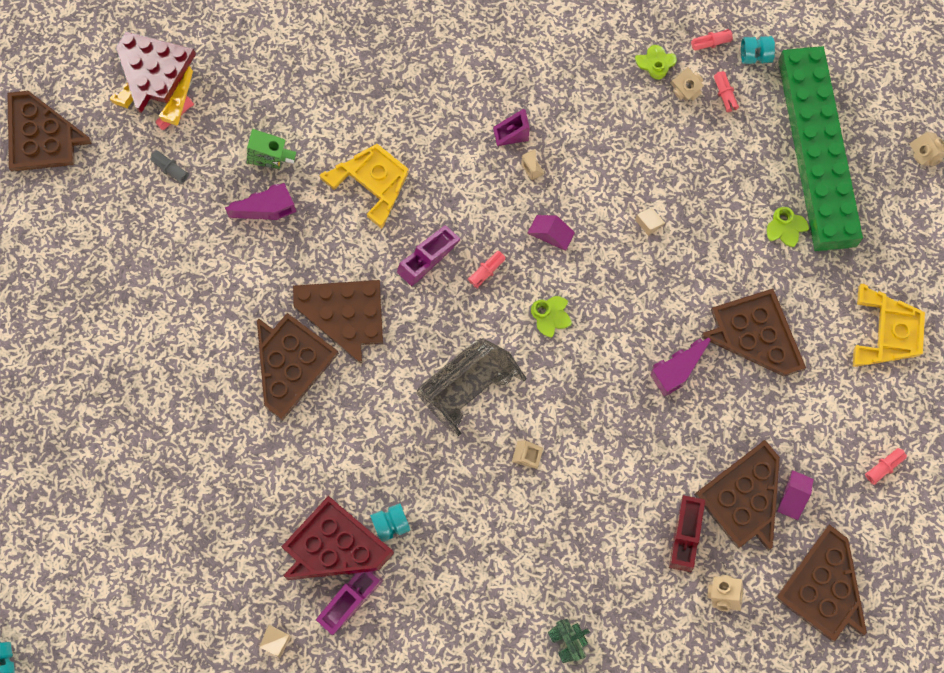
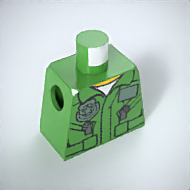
(268, 150)

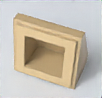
(649, 221)
(527, 454)

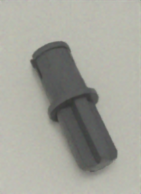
(169, 166)

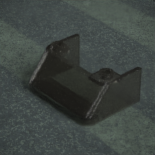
(465, 379)

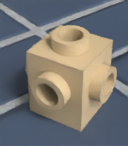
(693, 79)
(928, 149)
(726, 593)

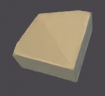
(531, 165)
(274, 641)

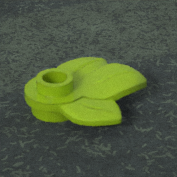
(656, 61)
(786, 230)
(553, 317)

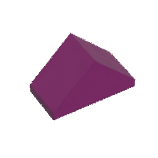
(513, 129)
(551, 230)
(795, 495)

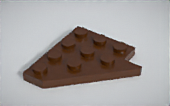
(39, 134)
(344, 312)
(758, 332)
(290, 362)
(745, 497)
(826, 587)

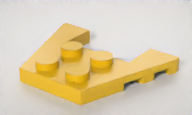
(172, 110)
(377, 173)
(898, 332)

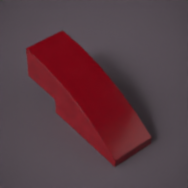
(687, 534)

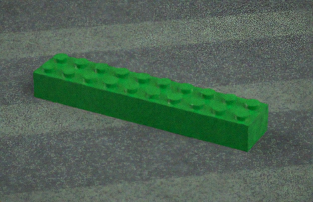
(820, 149)

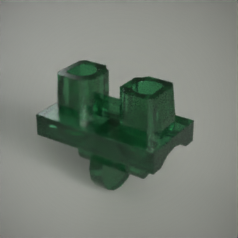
(564, 631)

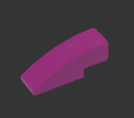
(427, 255)
(348, 601)

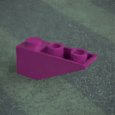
(265, 205)
(674, 373)

